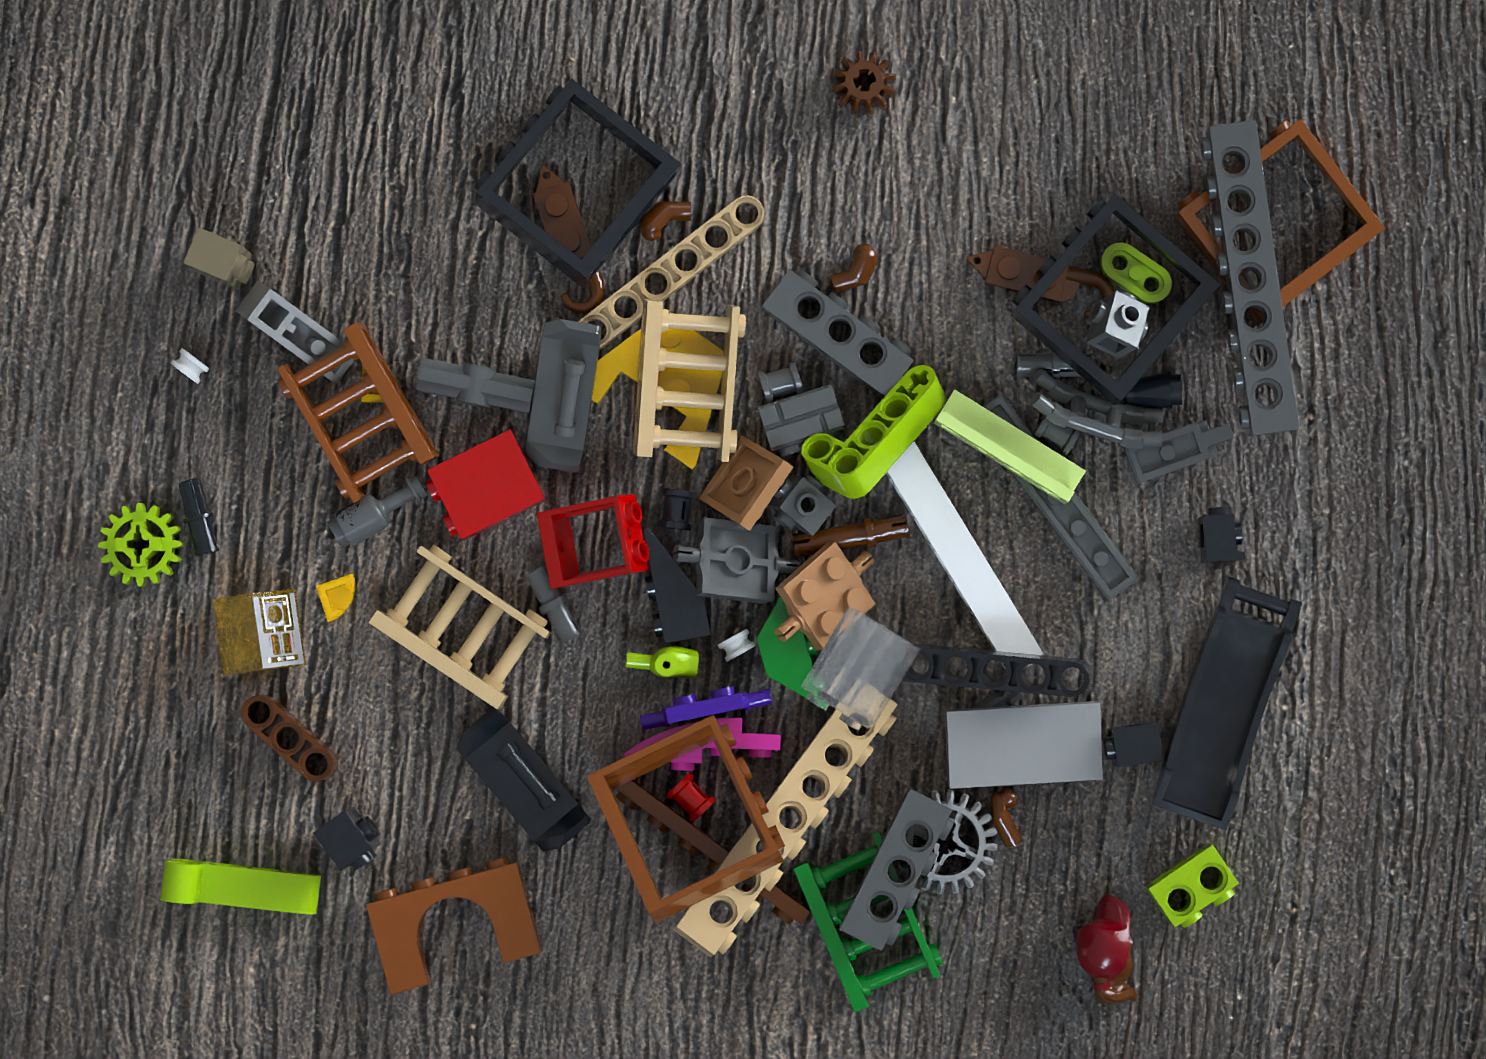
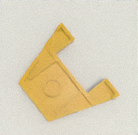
(626, 360)

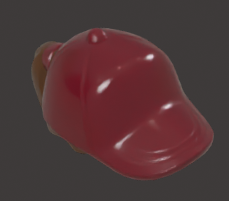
(1105, 950)

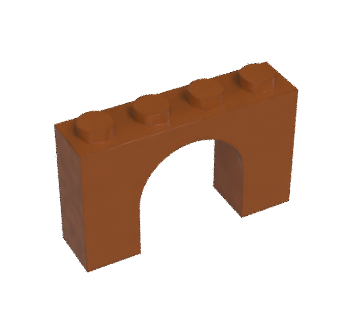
(398, 918)

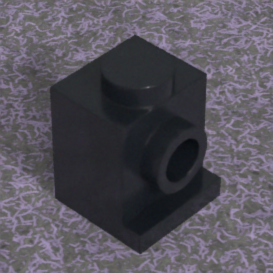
(1220, 536)

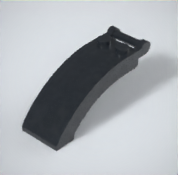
(1224, 706)

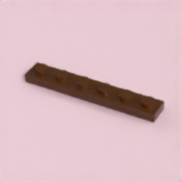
(696, 840)

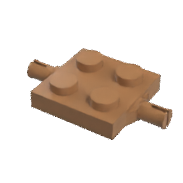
(821, 594)

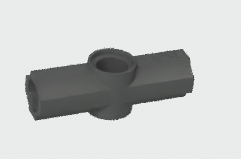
(475, 385)

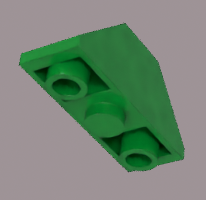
(785, 661)

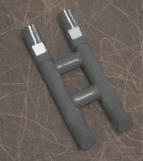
(1076, 418)

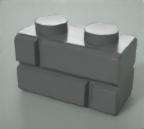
(798, 417)

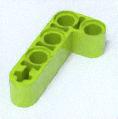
(880, 439)
(239, 886)

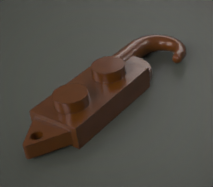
(564, 223)
(1015, 269)

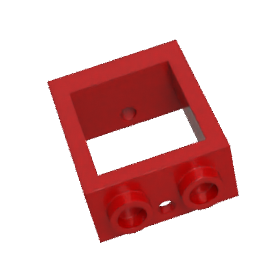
(560, 547)

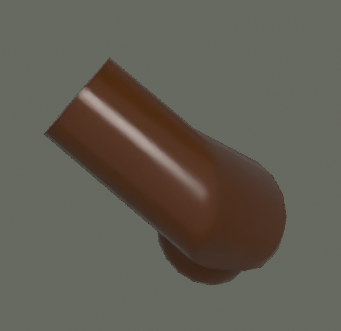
(660, 215)
(859, 272)
(1001, 818)

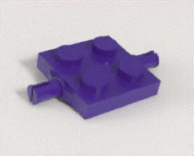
(688, 707)

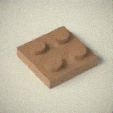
(746, 483)

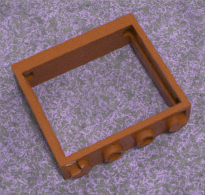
(1280, 137)
(659, 754)

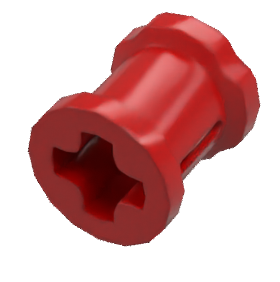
(690, 797)

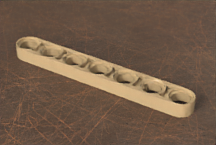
(666, 266)

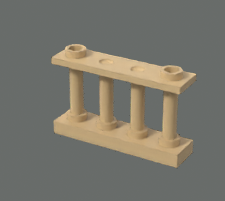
(655, 359)
(427, 642)

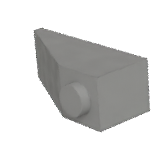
(291, 327)

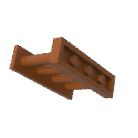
(395, 413)

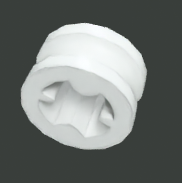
(189, 365)
(736, 645)

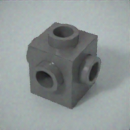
(1117, 324)
(801, 504)

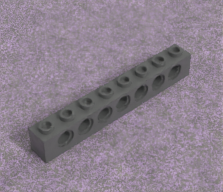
(1243, 142)

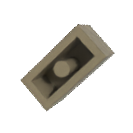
(219, 259)

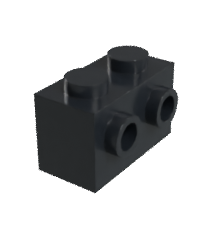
(349, 839)

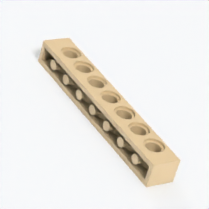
(696, 922)

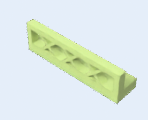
(1010, 447)

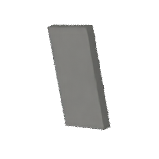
(1023, 744)

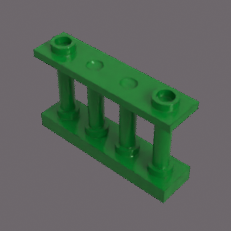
(845, 951)

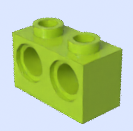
(1187, 877)

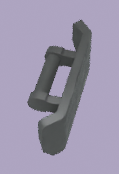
(563, 394)

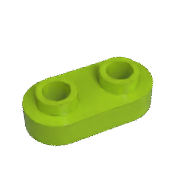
(1137, 270)

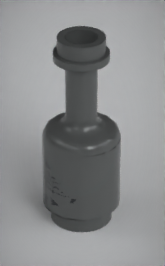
(369, 515)

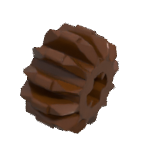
(850, 78)

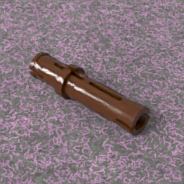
(853, 535)

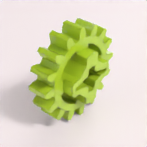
(141, 526)

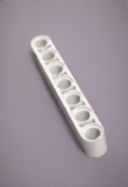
(960, 555)

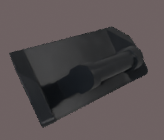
(522, 781)

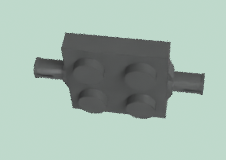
(736, 561)

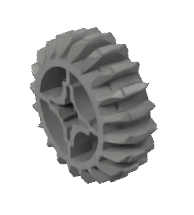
(975, 855)

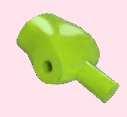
(679, 662)

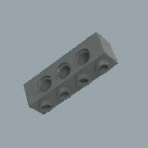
(783, 307)
(883, 930)

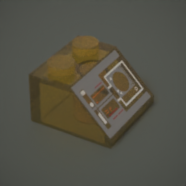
(259, 632)

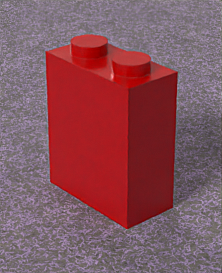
(484, 486)

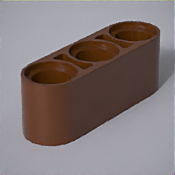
(271, 731)

